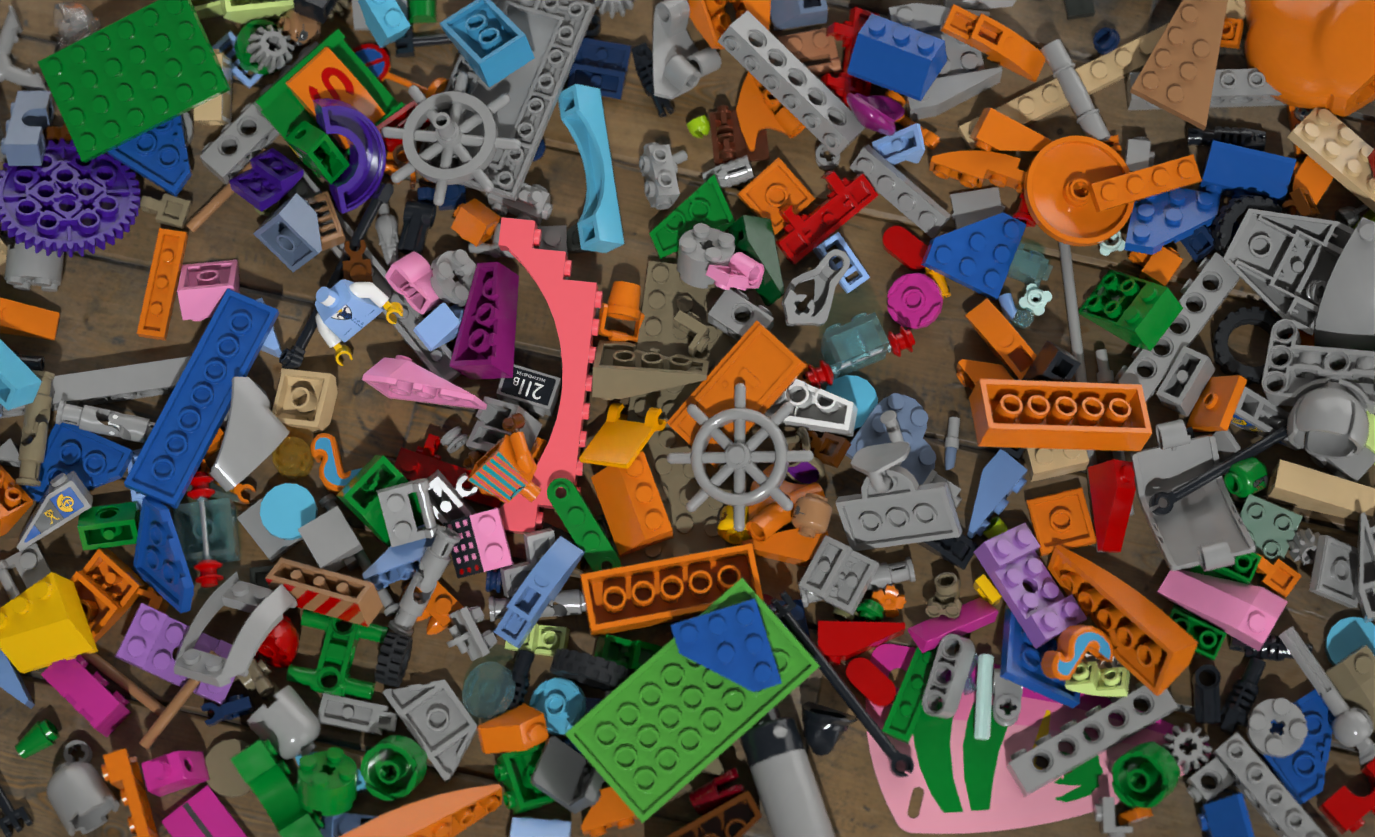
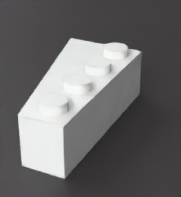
(816, 410)

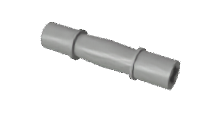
(1075, 91)

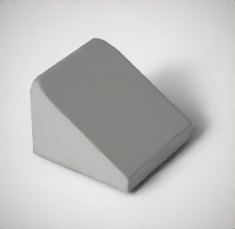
(1226, 444)

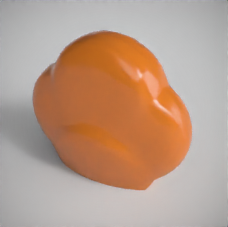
(1314, 51)

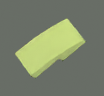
(544, 640)
(1099, 682)

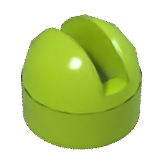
(699, 126)
(996, 528)

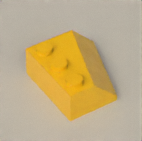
(45, 625)

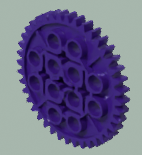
(68, 201)

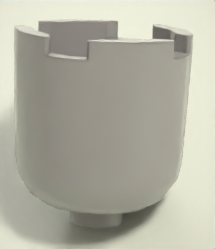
(287, 724)
(80, 797)

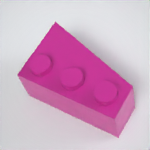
(88, 694)

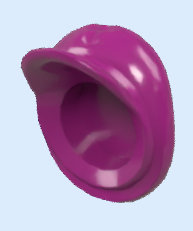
(876, 112)

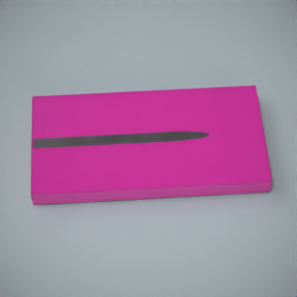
(202, 817)

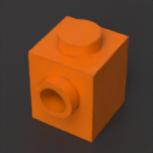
(475, 222)

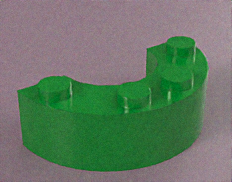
(275, 790)

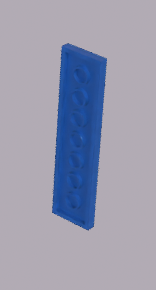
(201, 399)

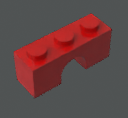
(1346, 809)

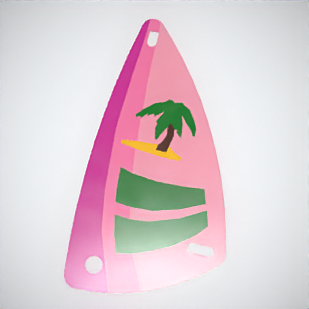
(969, 777)

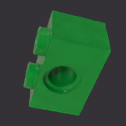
(109, 525)

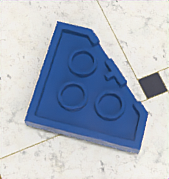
(159, 156)
(1169, 218)
(977, 253)
(88, 454)
(160, 556)
(731, 645)
(1023, 664)
(1305, 769)

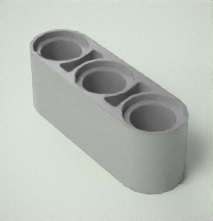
(937, 685)

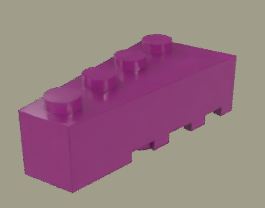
(488, 324)

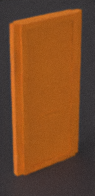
(757, 362)

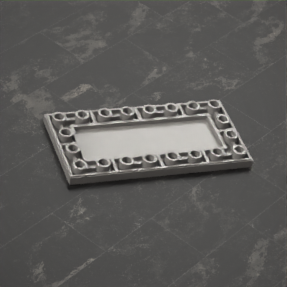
(555, 36)

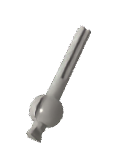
(1351, 725)

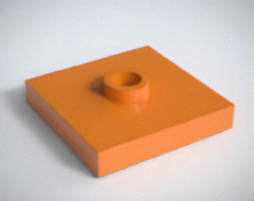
(774, 190)
(1217, 404)
(1061, 521)

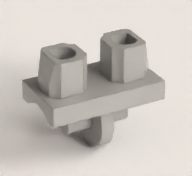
(467, 635)

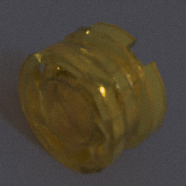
(293, 458)

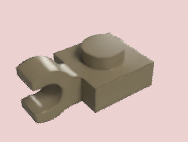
(169, 211)

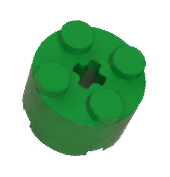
(380, 761)
(1159, 780)
(327, 782)

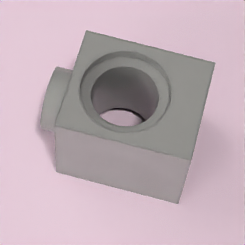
(1218, 773)

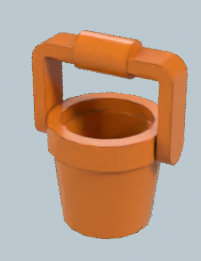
(622, 305)

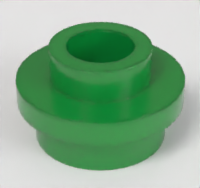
(870, 611)

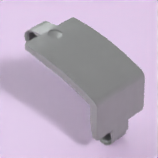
(1202, 525)

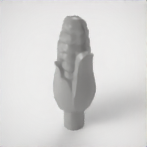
(386, 228)

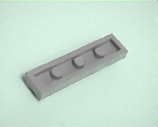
(900, 191)

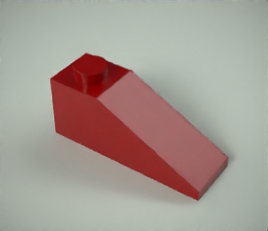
(1112, 499)
(848, 639)

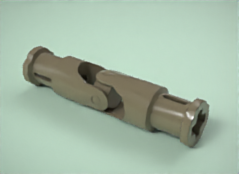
(33, 450)

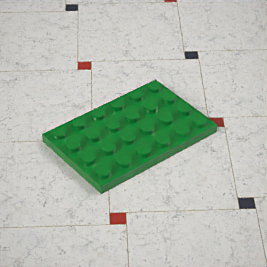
(133, 76)

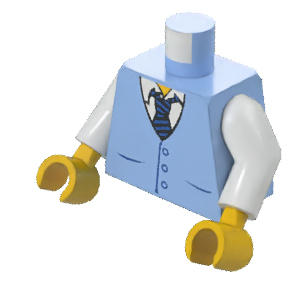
(348, 309)

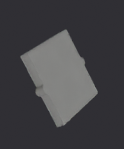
(975, 206)

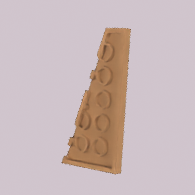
(1185, 62)

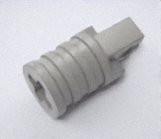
(731, 172)

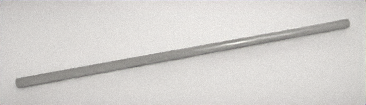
(1075, 334)

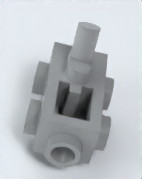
(660, 173)
(531, 204)

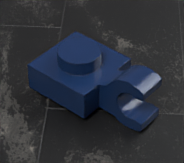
(454, 196)
(234, 708)

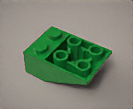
(1132, 309)
(362, 497)

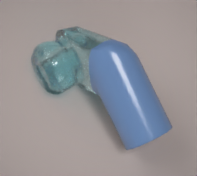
(1015, 316)

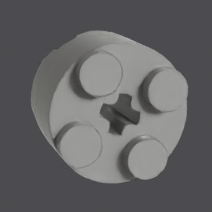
(700, 249)
(28, 269)

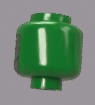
(1246, 477)

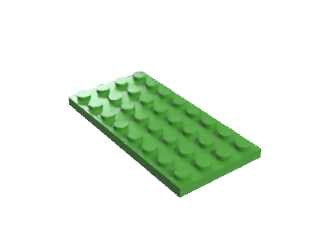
(681, 715)

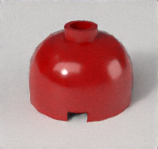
(280, 644)

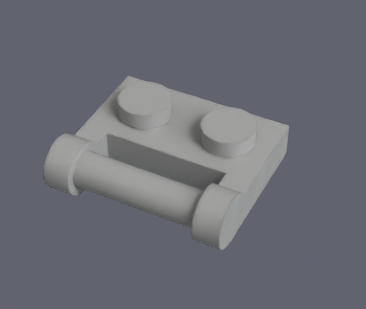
(399, 514)
(30, 565)

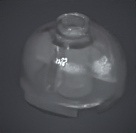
(74, 22)

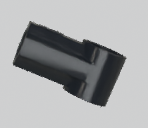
(417, 220)
(1207, 698)

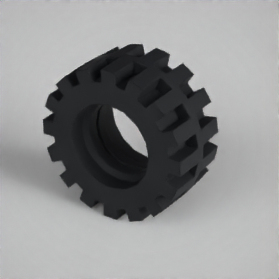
(393, 659)

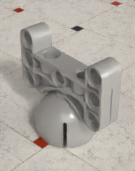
(1325, 401)

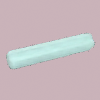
(983, 697)

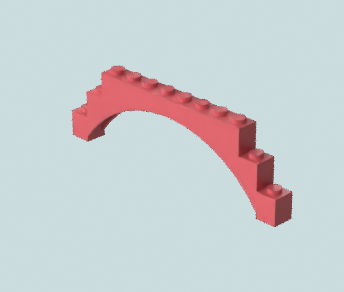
(574, 311)

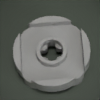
(443, 271)
(1273, 744)

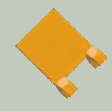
(621, 440)

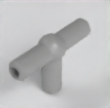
(491, 249)

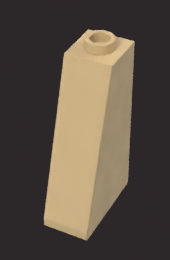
(1319, 492)

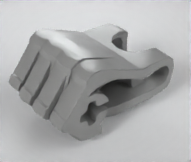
(825, 284)

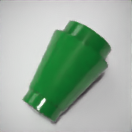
(38, 738)

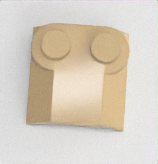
(305, 399)

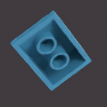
(488, 40)

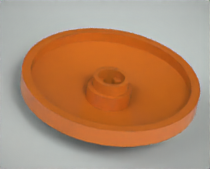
(1060, 195)

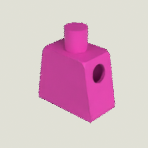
(169, 772)

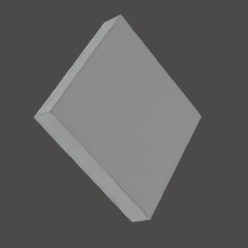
(269, 544)
(1335, 571)

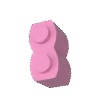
(412, 279)

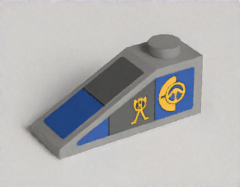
(1260, 416)
(60, 503)

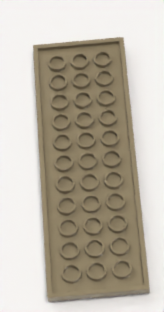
(676, 483)

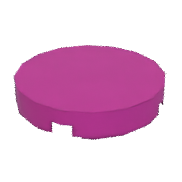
(914, 301)

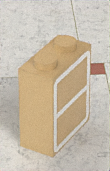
(219, 109)

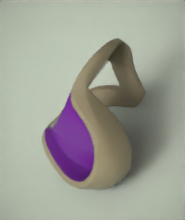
(804, 471)

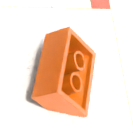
(632, 506)

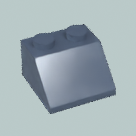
(292, 232)

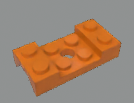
(126, 776)

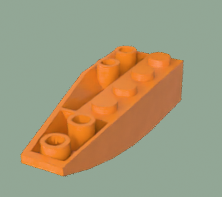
(434, 816)

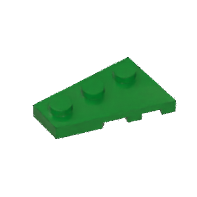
(704, 206)

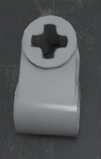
(1005, 694)

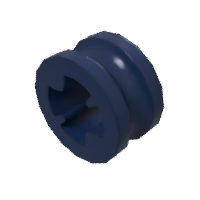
(494, 581)

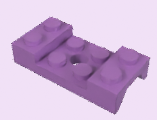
(1009, 563)
(151, 645)

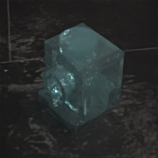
(1029, 267)

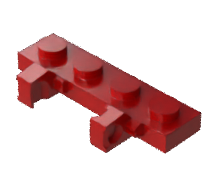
(847, 34)
(843, 202)
(426, 462)

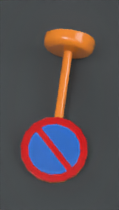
(379, 64)

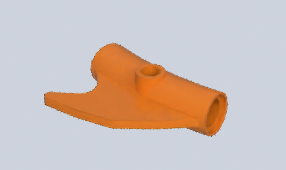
(761, 110)
(768, 515)

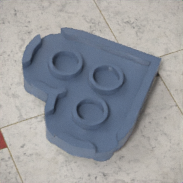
(913, 425)

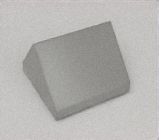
(9, 454)

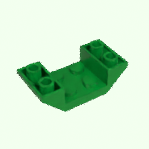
(1208, 636)

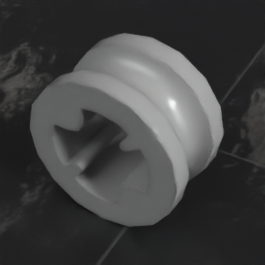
(822, 162)
(1311, 291)
(454, 439)
(84, 747)

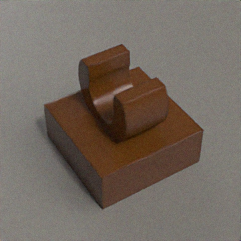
(1303, 202)

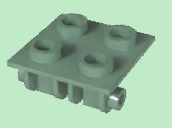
(1269, 527)

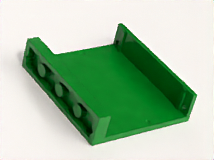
(285, 110)

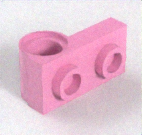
(740, 273)

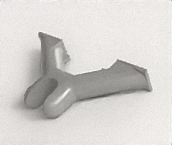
(8, 71)

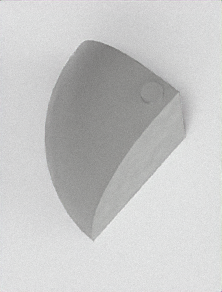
(1348, 301)

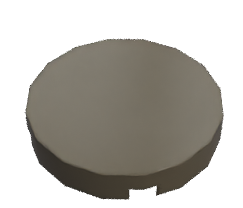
(221, 770)

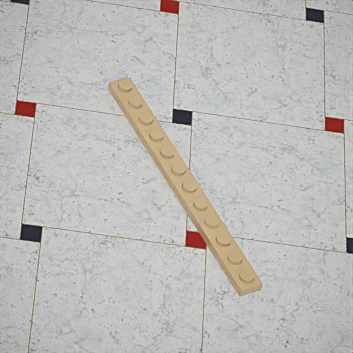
(1094, 76)

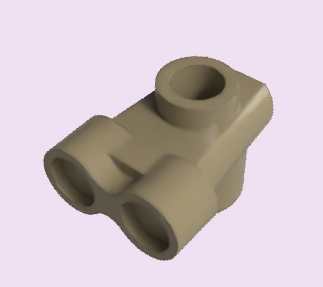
(946, 597)
(259, 679)

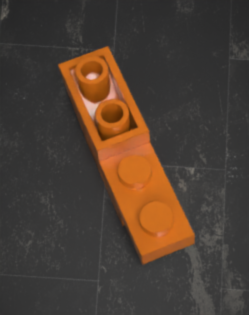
(995, 40)
(975, 166)
(1002, 338)

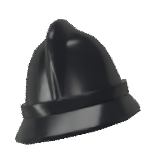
(824, 726)

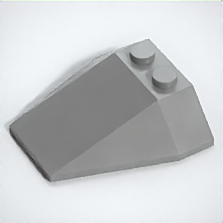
(1283, 255)

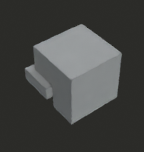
(490, 429)
(331, 541)

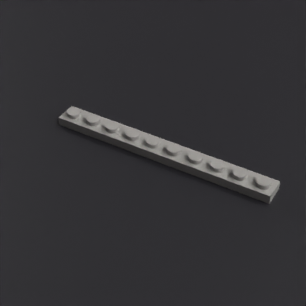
(436, 360)

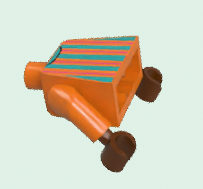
(506, 466)

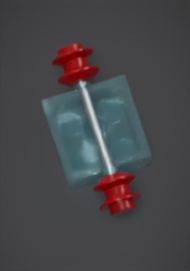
(855, 347)
(207, 531)

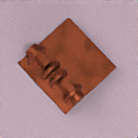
(728, 140)

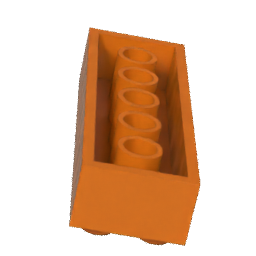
(1060, 415)
(664, 588)

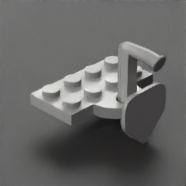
(892, 502)

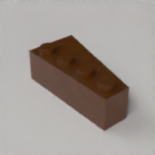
(727, 820)

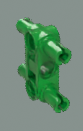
(336, 656)

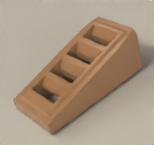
(332, 239)

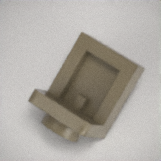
(692, 326)

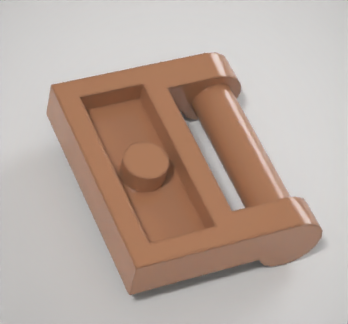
(814, 46)

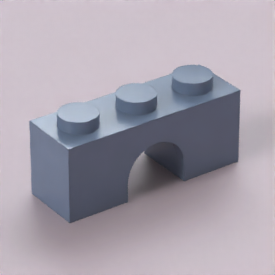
(24, 131)

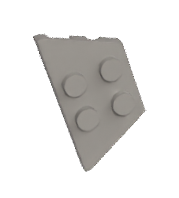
(436, 722)

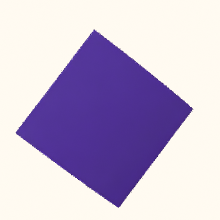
(268, 179)

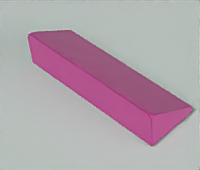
(972, 617)

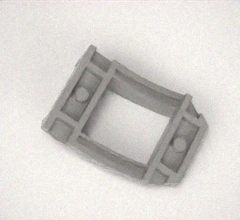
(267, 611)

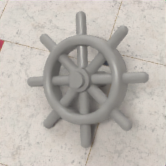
(450, 138)
(740, 457)

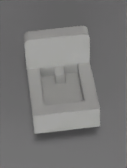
(1105, 814)

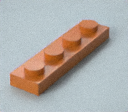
(1144, 183)
(162, 284)

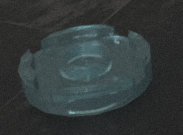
(488, 690)

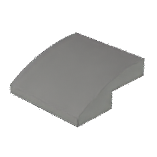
(839, 575)

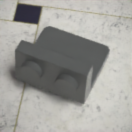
(567, 776)

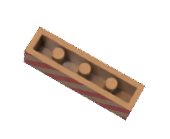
(327, 591)

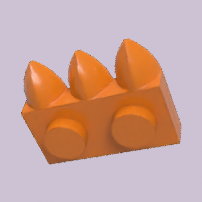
(439, 607)

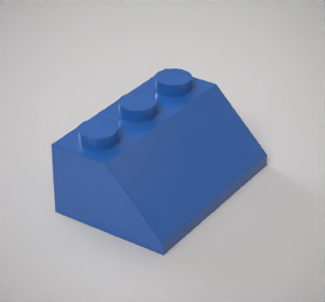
(897, 57)
(1246, 171)
(1226, 818)

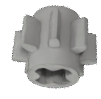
(1304, 546)

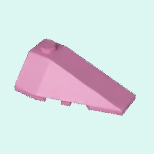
(407, 381)
(1231, 606)

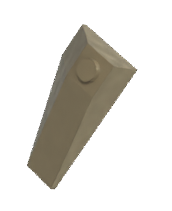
(627, 372)
(1356, 680)

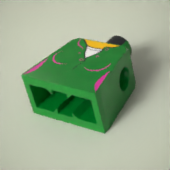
(307, 142)

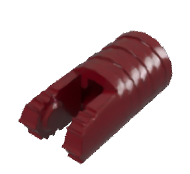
(714, 793)

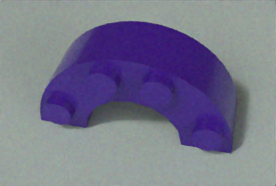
(366, 155)

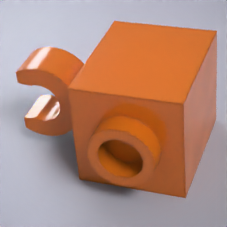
(1158, 267)

